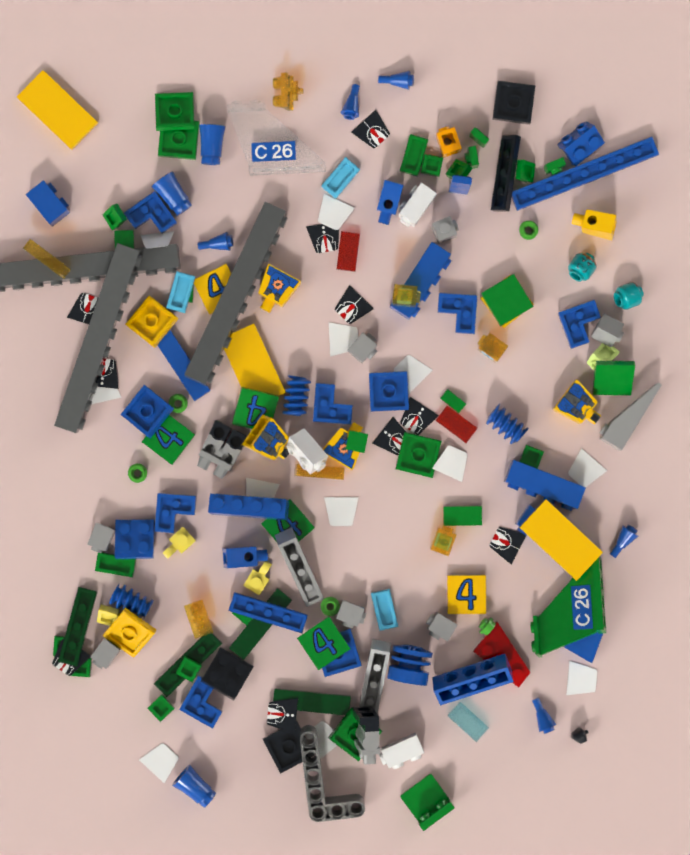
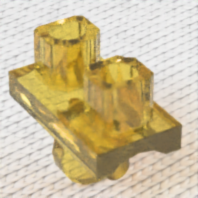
(289, 91)
(198, 618)

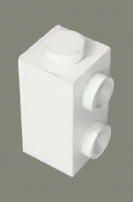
(417, 205)
(307, 451)
(401, 751)

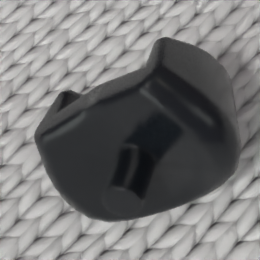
(579, 735)

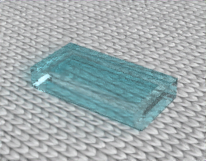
(468, 721)

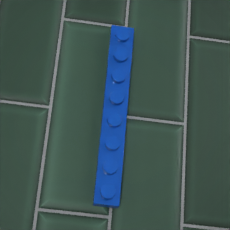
(584, 173)

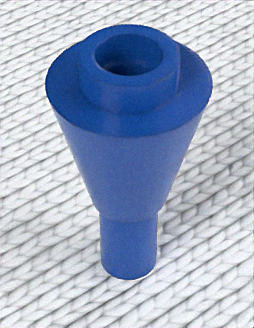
(401, 80)
(351, 107)
(220, 242)
(626, 536)
(544, 720)

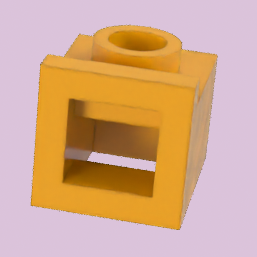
(448, 133)

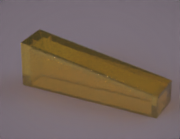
(46, 258)
(327, 472)

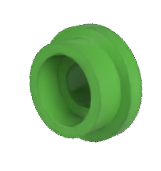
(532, 225)
(173, 398)
(133, 468)
(334, 601)
(486, 626)

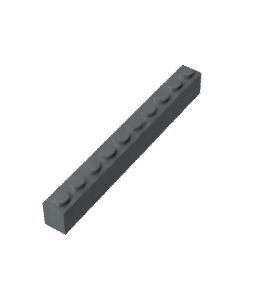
(83, 267)
(235, 294)
(97, 338)

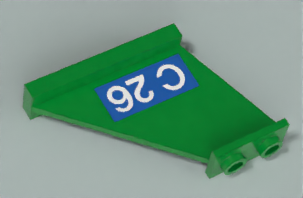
(572, 614)

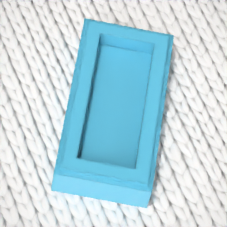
(340, 178)
(180, 292)
(384, 609)

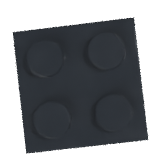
(513, 102)
(227, 673)
(285, 748)

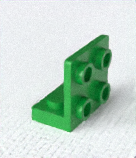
(427, 801)

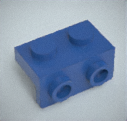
(581, 142)

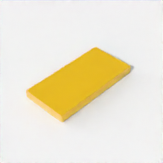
(57, 110)
(252, 362)
(561, 539)

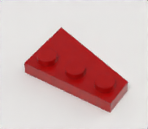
(496, 644)

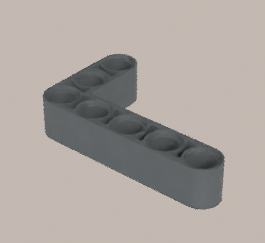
(316, 782)

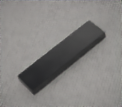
(505, 173)

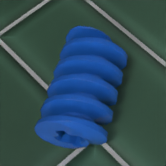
(296, 396)
(506, 425)
(130, 601)

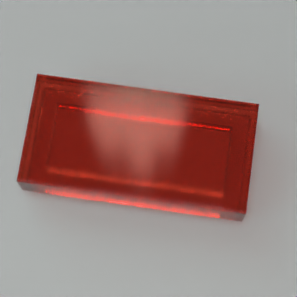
(348, 251)
(456, 424)

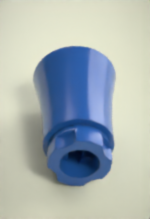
(211, 143)
(172, 193)
(194, 786)

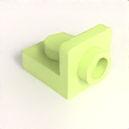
(602, 353)

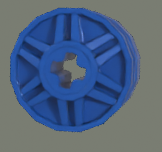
(409, 665)

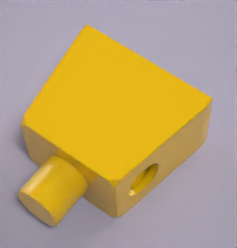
(604, 225)

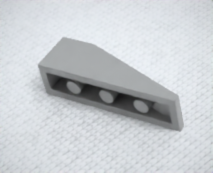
(622, 426)
(299, 566)
(375, 674)

